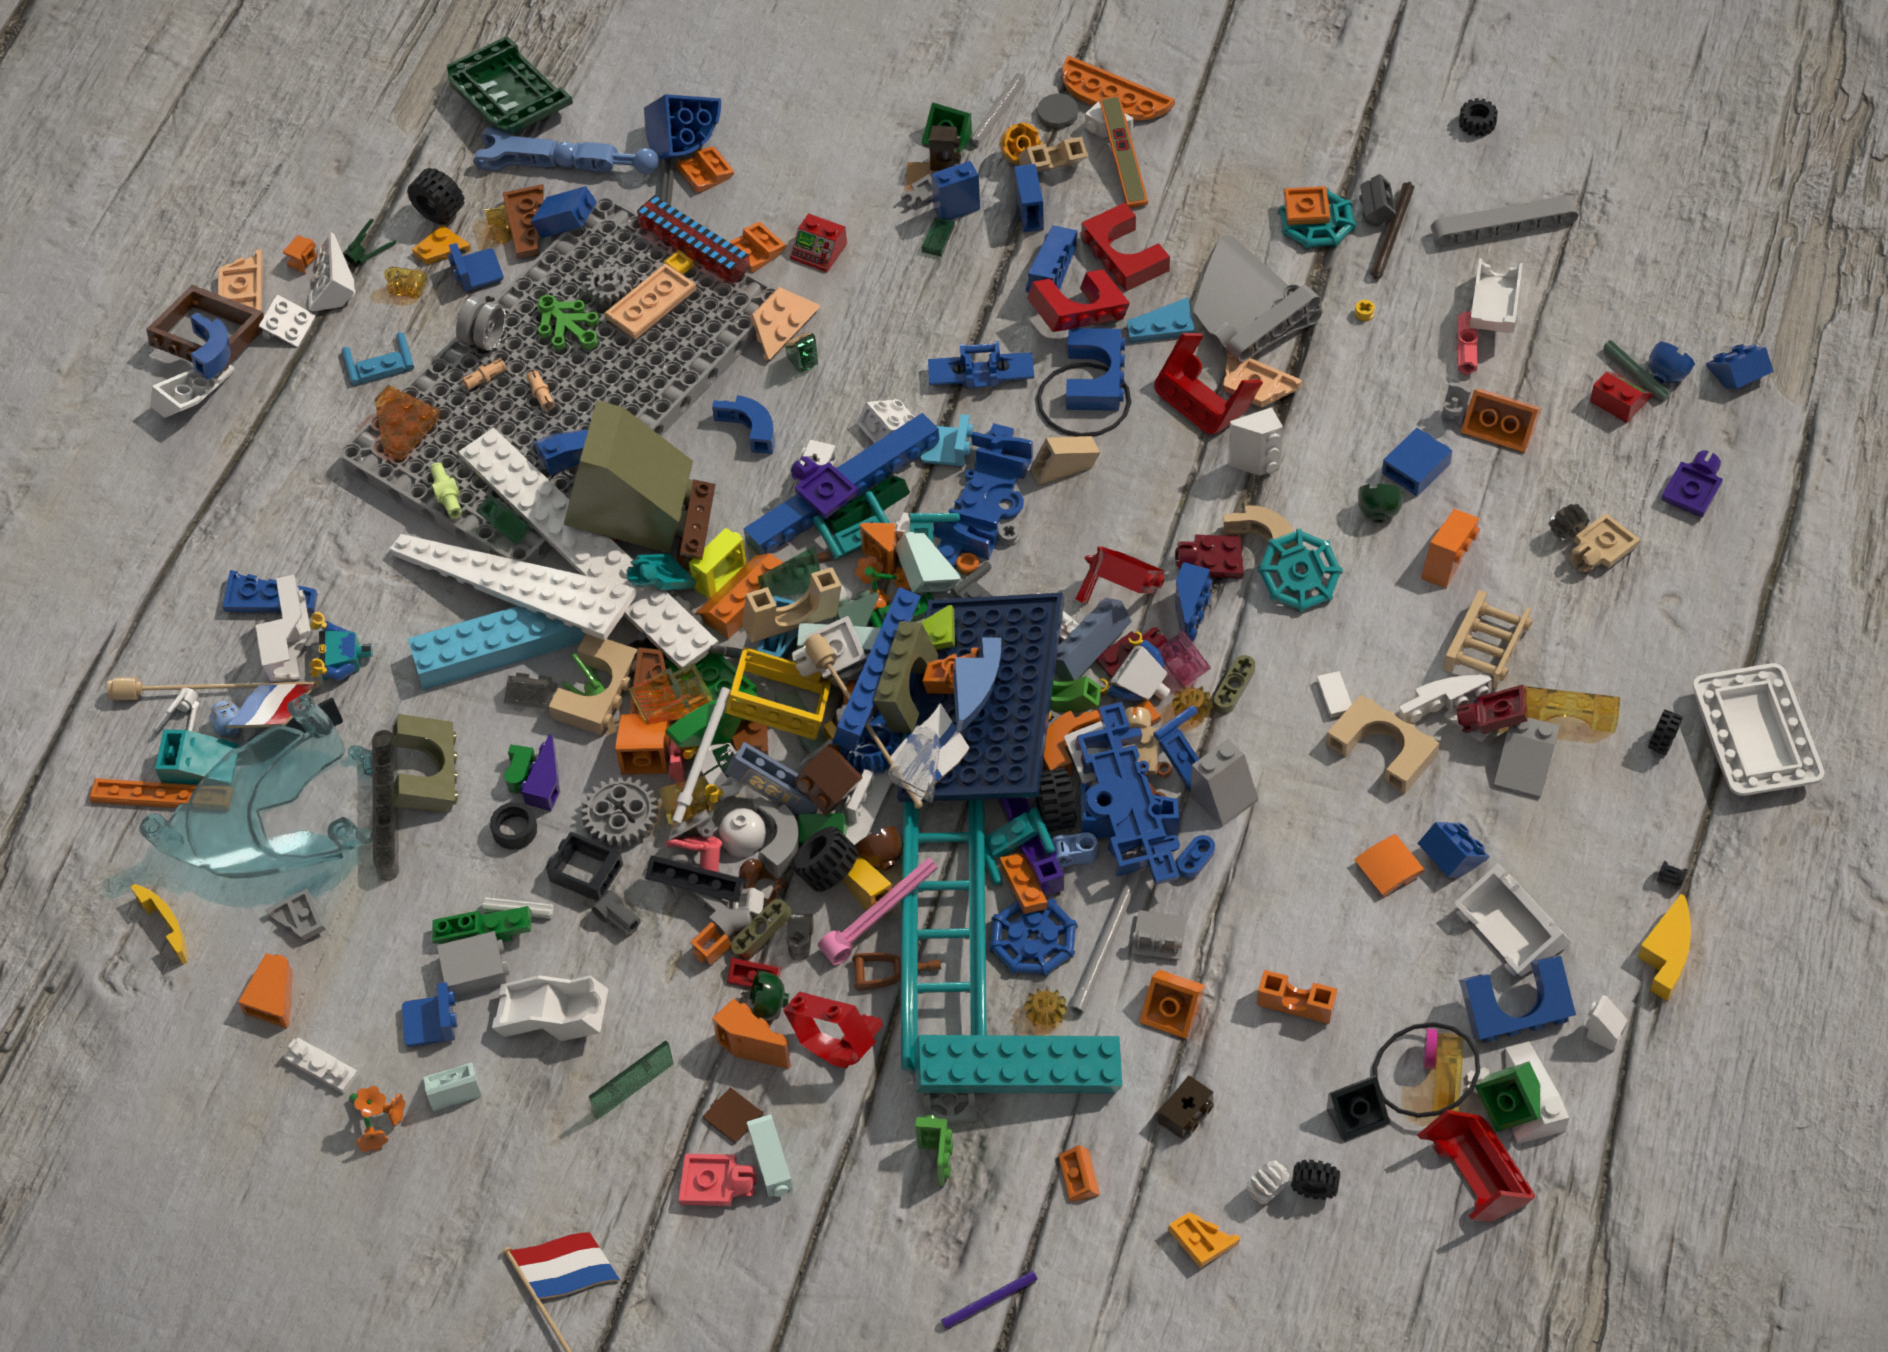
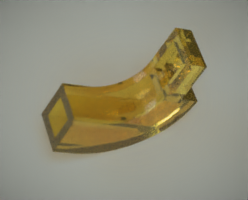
(1447, 1071)

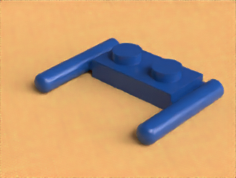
(1176, 745)

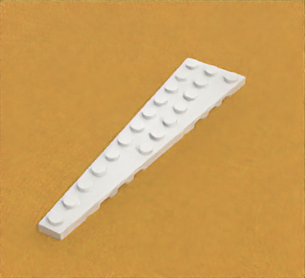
(570, 597)

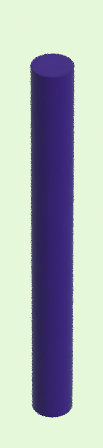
(989, 1299)

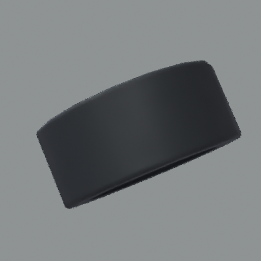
(509, 810)

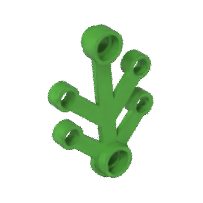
(550, 306)

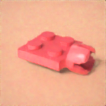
(715, 1180)

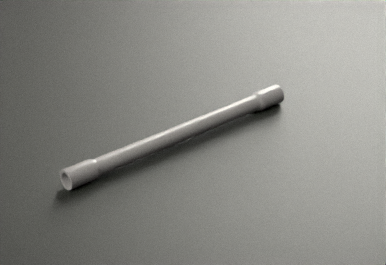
(1084, 992)

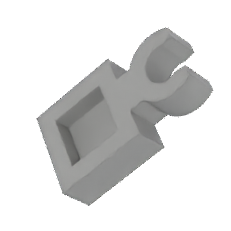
(921, 191)

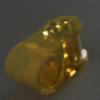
(499, 223)
(406, 283)

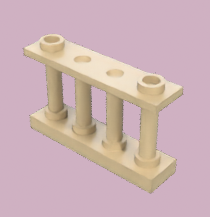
(1472, 623)

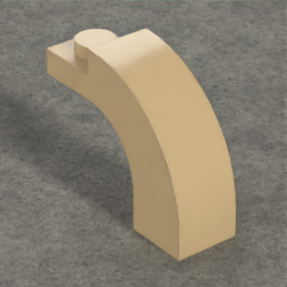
(1260, 522)

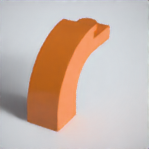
(1055, 748)

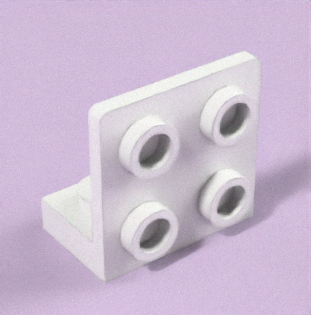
(882, 418)

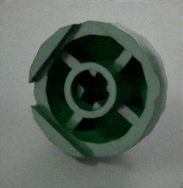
(1380, 502)
(767, 995)

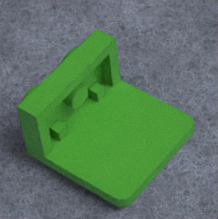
(935, 1135)

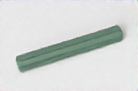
(1636, 370)

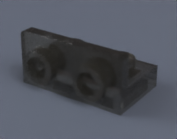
(529, 691)

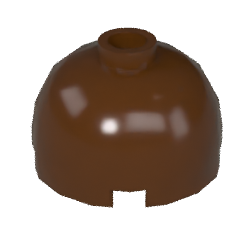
(881, 849)

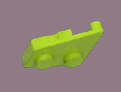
(941, 628)

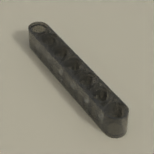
(382, 813)

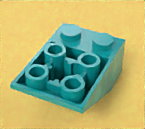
(188, 756)

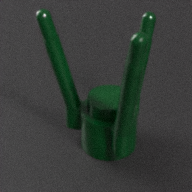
(355, 251)

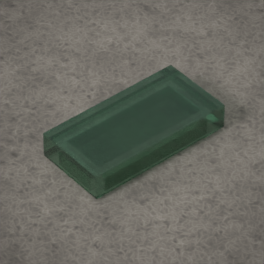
(938, 236)

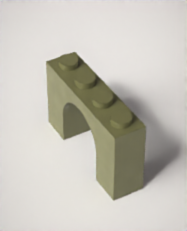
(908, 654)
(437, 740)

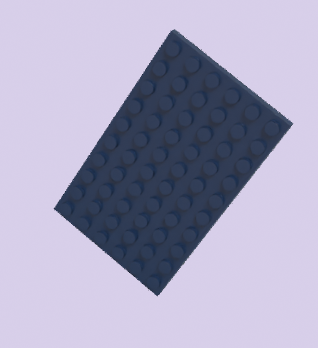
(1012, 726)

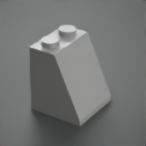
(1223, 783)

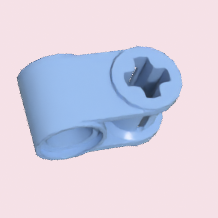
(1073, 849)

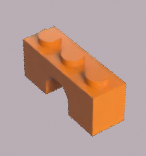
(1278, 994)

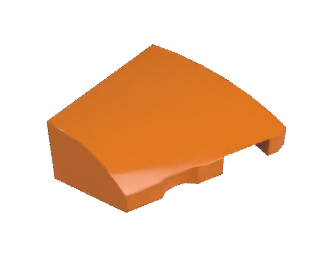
(939, 673)

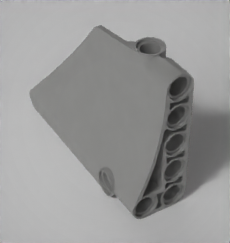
(1248, 304)

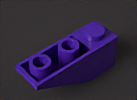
(543, 782)

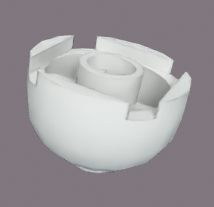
(742, 832)

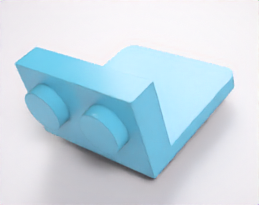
(952, 445)

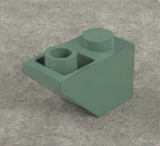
(857, 609)

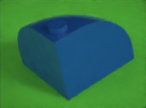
(680, 123)

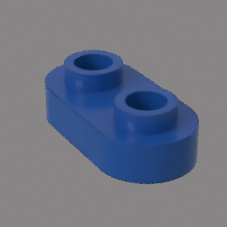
(1193, 857)

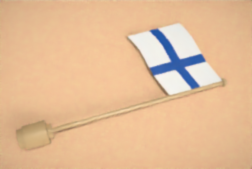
(952, 744)

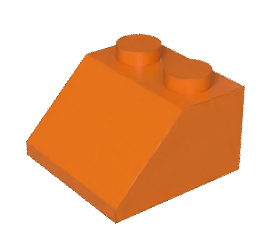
(1172, 1003)

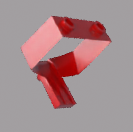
(1120, 570)
(857, 1028)

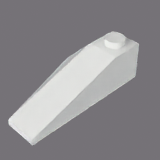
(332, 279)

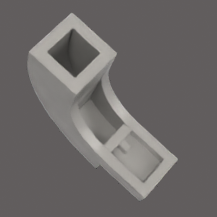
(780, 853)

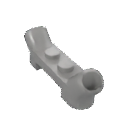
(725, 920)

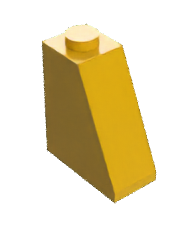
(866, 883)

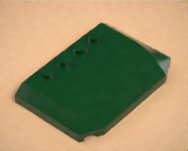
(505, 87)

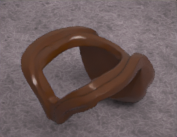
(753, 871)

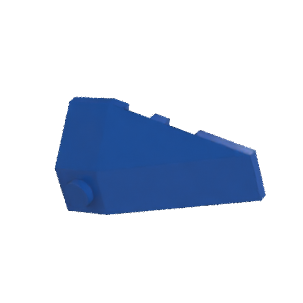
(561, 450)

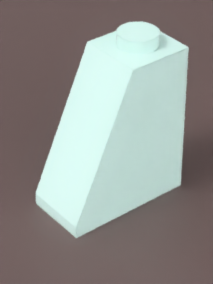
(925, 565)
(769, 1156)

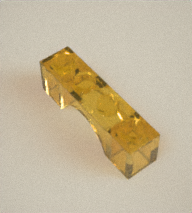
(1597, 710)

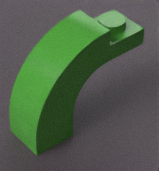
(1075, 695)

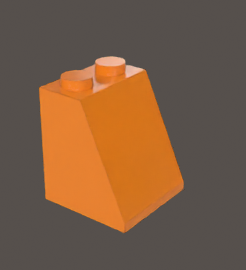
(642, 746)

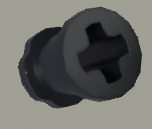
(1672, 875)

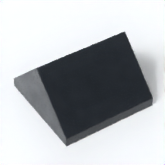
(1357, 1108)

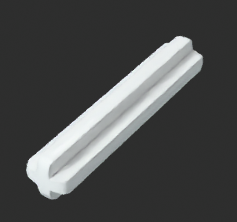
(537, 909)

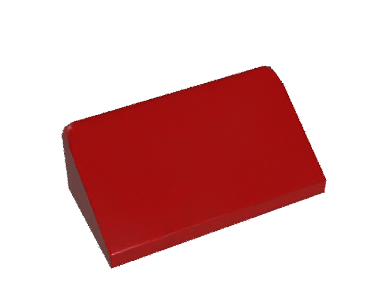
(743, 971)

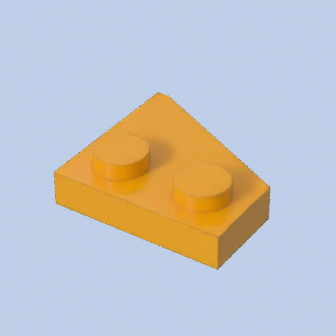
(437, 245)
(1201, 1238)

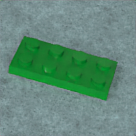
(716, 673)

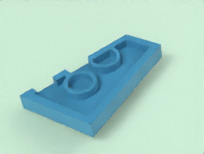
(1162, 323)

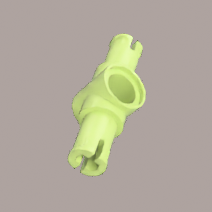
(446, 490)

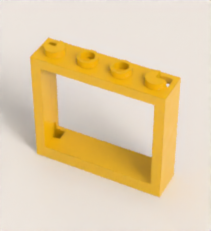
(770, 712)

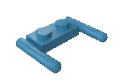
(379, 366)

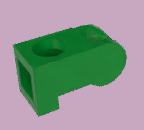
(519, 770)

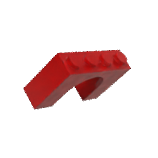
(1127, 269)
(1063, 314)

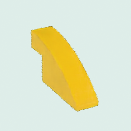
(1668, 948)

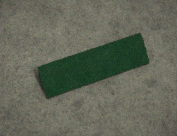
(858, 510)

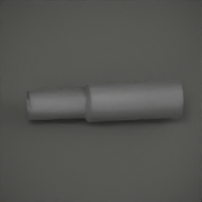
(727, 651)

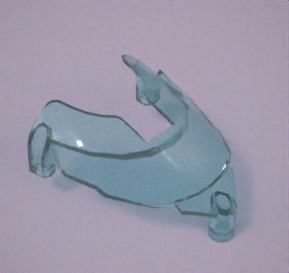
(222, 819)

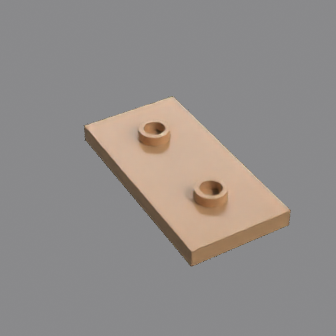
(650, 301)

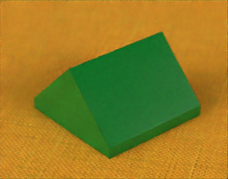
(949, 117)

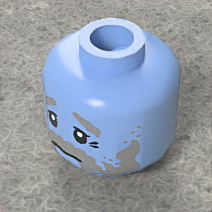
(221, 715)

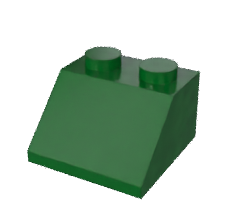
(1511, 1096)

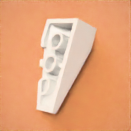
(184, 391)
(1552, 1110)

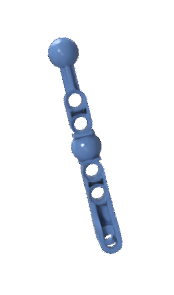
(538, 152)

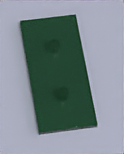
(631, 1080)

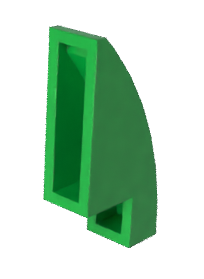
(692, 727)

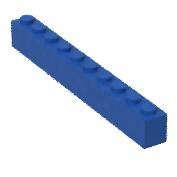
(862, 470)

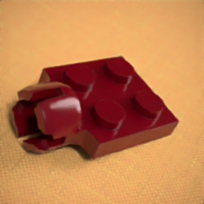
(1213, 552)
(1116, 654)
(1494, 711)

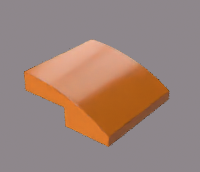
(705, 169)
(759, 244)
(1389, 864)

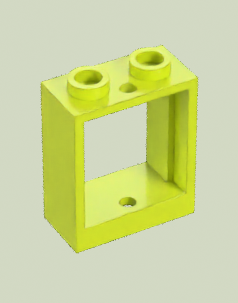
(720, 562)

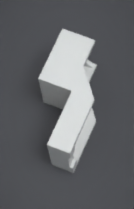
(1495, 299)
(285, 638)
(557, 1005)

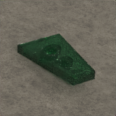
(792, 575)

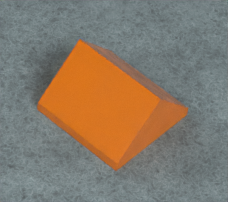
(880, 541)

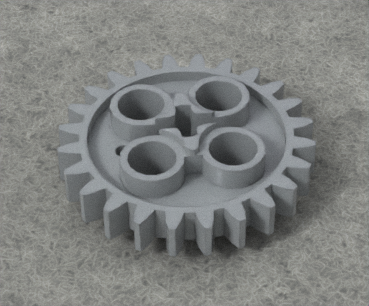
(604, 824)

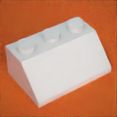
(1256, 442)

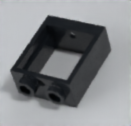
(604, 877)

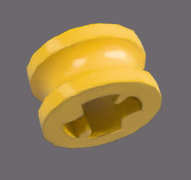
(1365, 305)

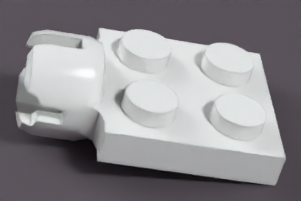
(844, 643)

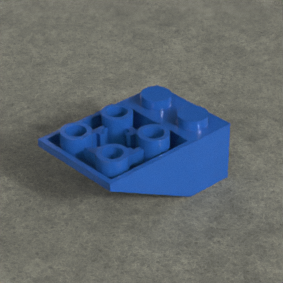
(1191, 597)

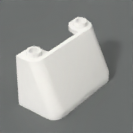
(1511, 920)

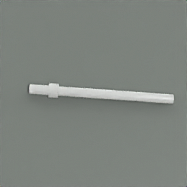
(685, 798)

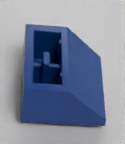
(1740, 365)
(1453, 848)

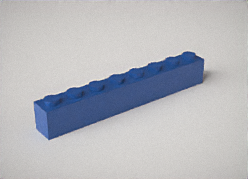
(862, 698)

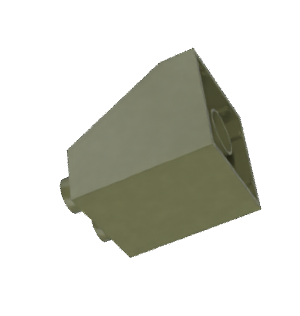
(629, 482)

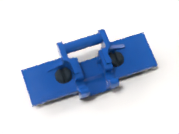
(980, 374)

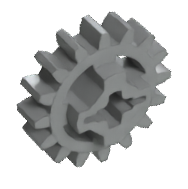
(609, 284)

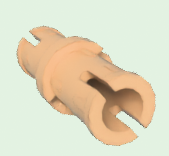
(484, 374)
(540, 391)

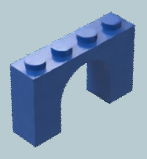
(1101, 392)
(1552, 1002)

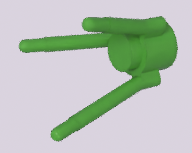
(592, 687)

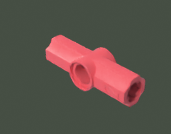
(1466, 344)

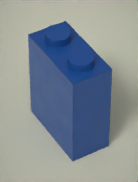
(956, 191)
(1029, 198)
(563, 212)
(1417, 461)

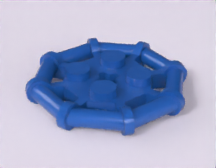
(1038, 950)

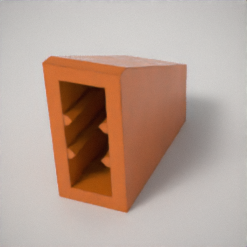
(269, 991)

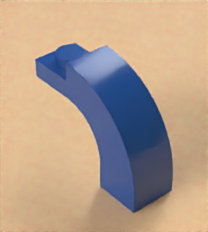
(215, 354)
(751, 414)

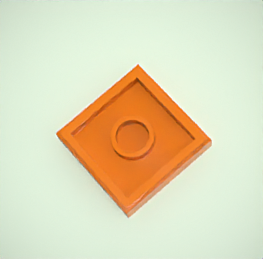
(1306, 205)

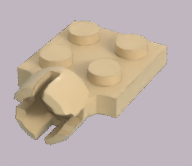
(1602, 543)
(1149, 745)

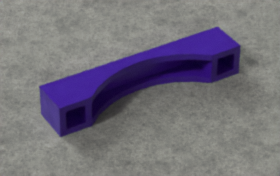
(1043, 865)

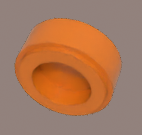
(967, 563)

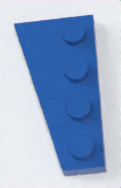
(259, 595)

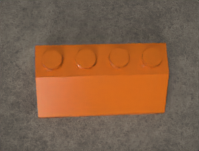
(726, 606)

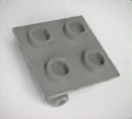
(702, 822)
(1159, 935)

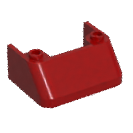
(1181, 389)
(1482, 1161)

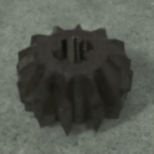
(1568, 522)

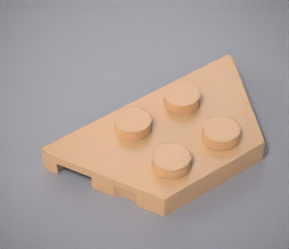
(243, 280)
(780, 319)
(1275, 382)

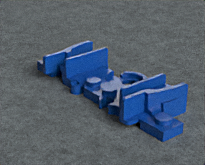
(985, 489)
(1130, 796)

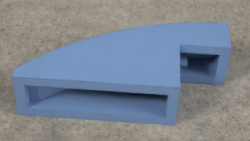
(974, 681)

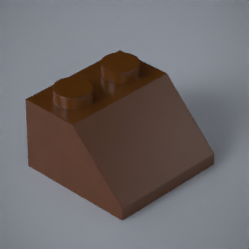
(827, 780)

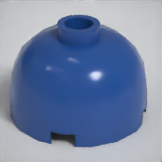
(1669, 364)

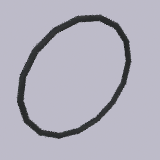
(1073, 432)
(1426, 1025)

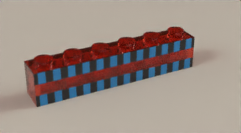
(693, 239)

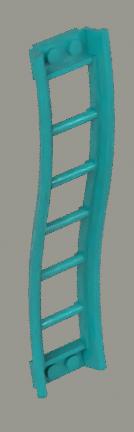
(911, 934)

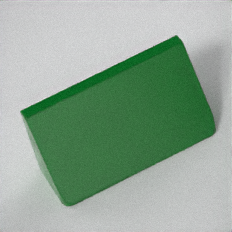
(811, 823)

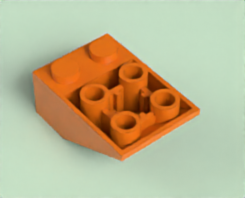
(749, 1037)

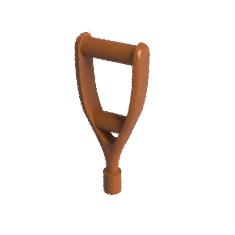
(859, 959)

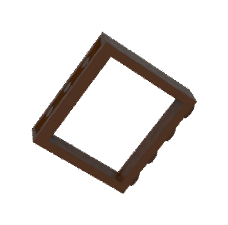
(212, 303)

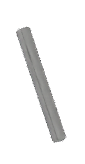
(997, 109)

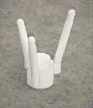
(184, 701)

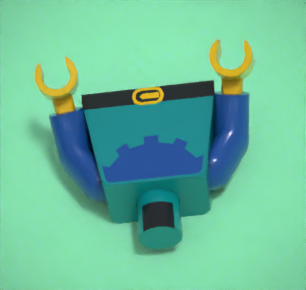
(338, 650)

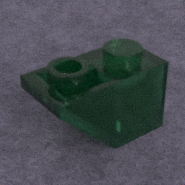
(802, 351)
(503, 519)

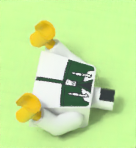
(714, 770)

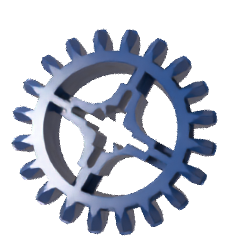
(867, 753)

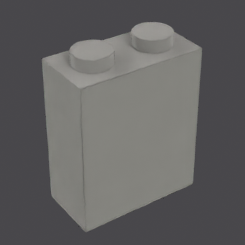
(473, 964)

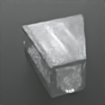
(917, 764)

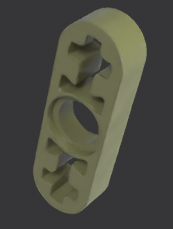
(1234, 675)
(778, 921)

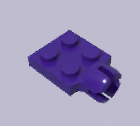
(1694, 484)
(822, 486)

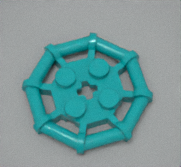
(1310, 230)
(1294, 581)

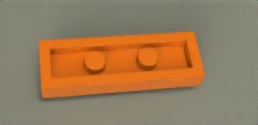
(1023, 883)

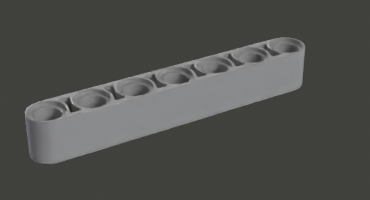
(1504, 221)

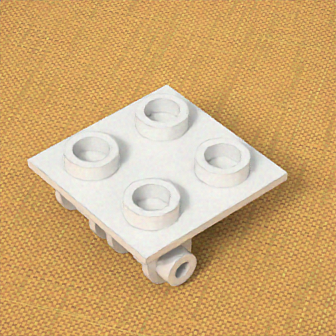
(286, 321)

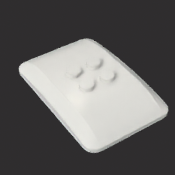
(1757, 729)

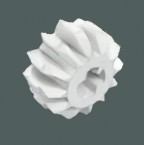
(1268, 1182)

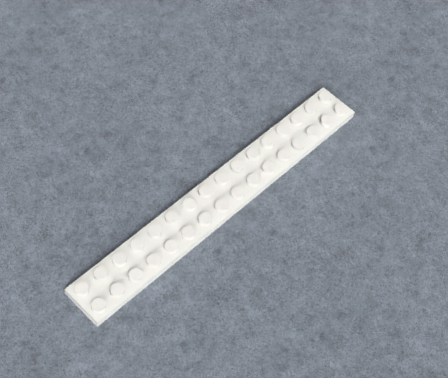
(591, 554)

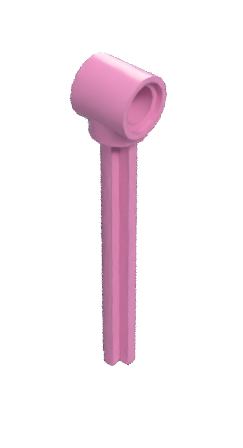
(837, 944)

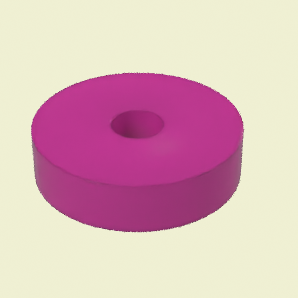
(1430, 1048)

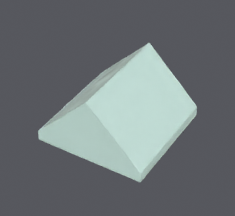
(452, 1087)

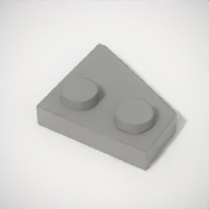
(298, 915)

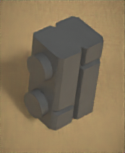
(1377, 200)

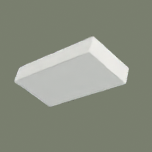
(1334, 693)

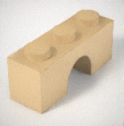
(1064, 154)

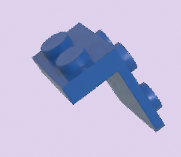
(475, 268)
(430, 1018)

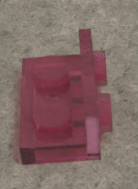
(1183, 659)

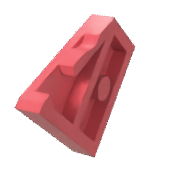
(676, 768)

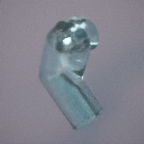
(362, 756)

